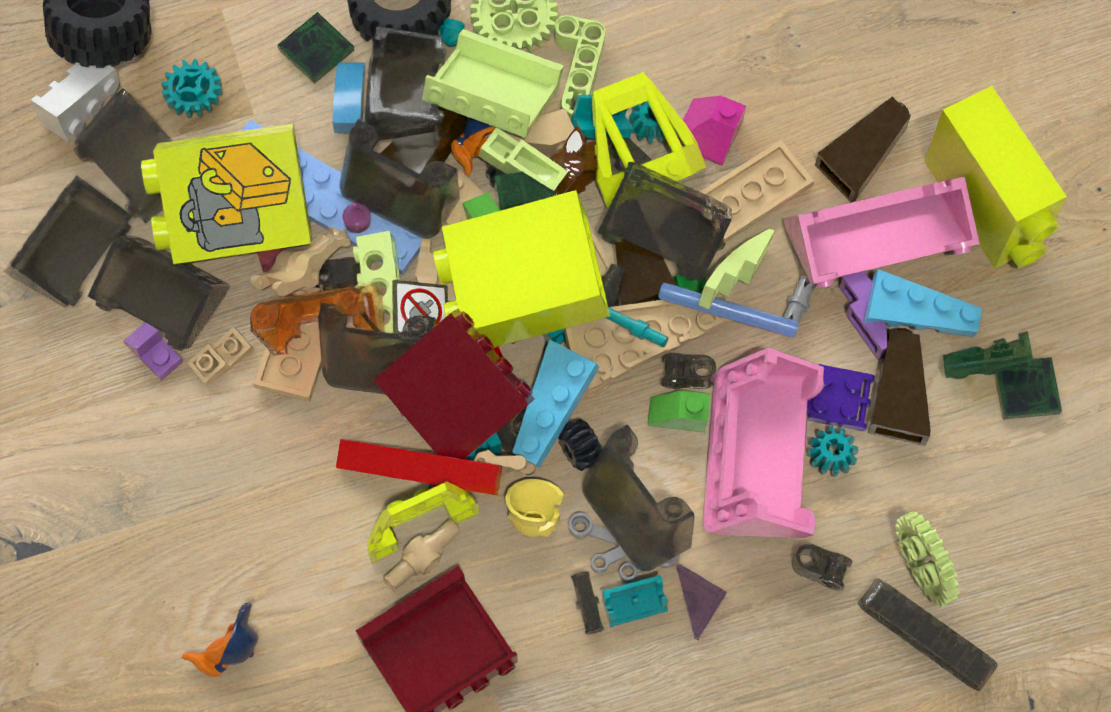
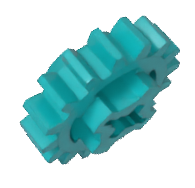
(191, 89)

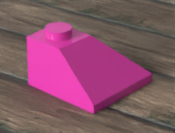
(714, 125)

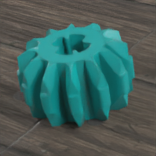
(642, 123)
(825, 457)

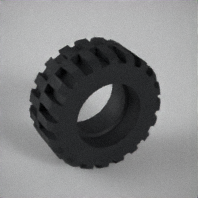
(421, 18)
(97, 30)

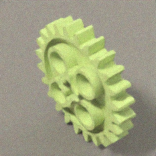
(517, 33)
(936, 575)

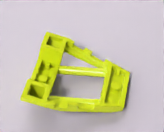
(628, 93)
(457, 503)

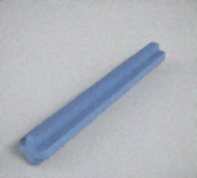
(730, 310)

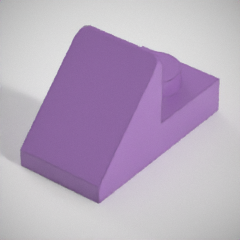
(153, 350)

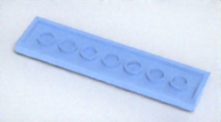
(327, 205)

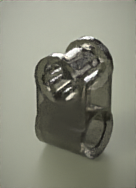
(339, 272)
(686, 371)
(823, 567)

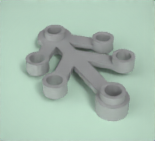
(611, 556)

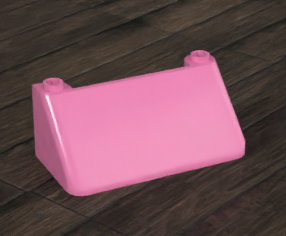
(883, 230)
(760, 446)

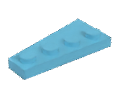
(911, 304)
(556, 392)

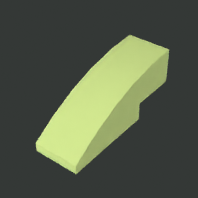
(516, 156)

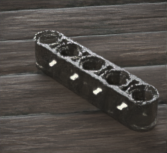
(928, 634)

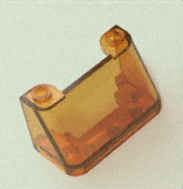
(279, 319)

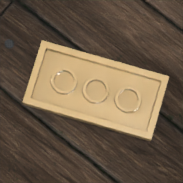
(760, 187)
(297, 371)

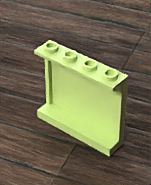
(494, 83)

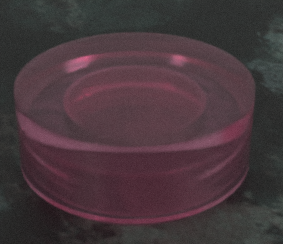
(356, 218)

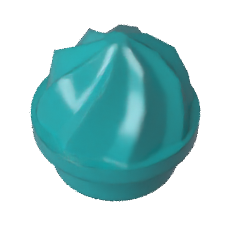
(450, 31)

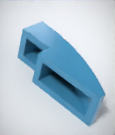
(348, 96)

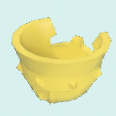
(534, 507)

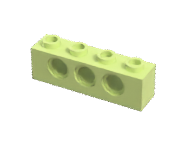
(379, 247)

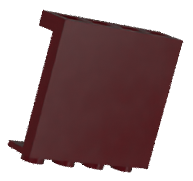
(455, 387)
(437, 646)

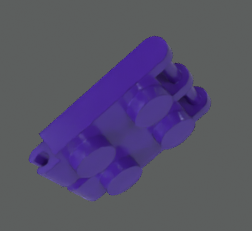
(841, 398)

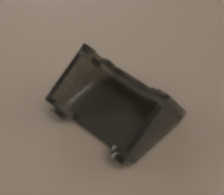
(397, 83)
(117, 144)
(395, 192)
(666, 219)
(68, 242)
(155, 290)
(357, 356)
(643, 528)

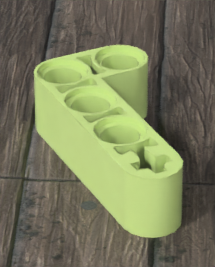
(584, 49)

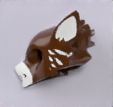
(579, 160)

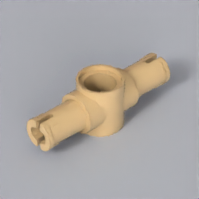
(421, 555)

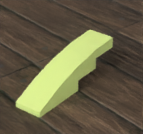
(737, 266)

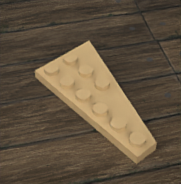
(621, 352)

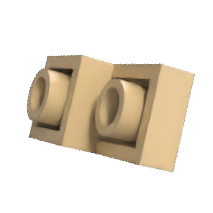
(221, 357)

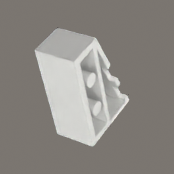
(75, 99)

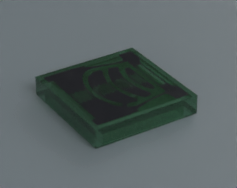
(315, 47)
(1029, 391)

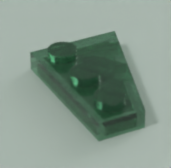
(999, 357)

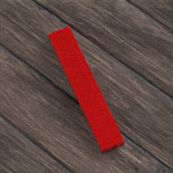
(419, 466)

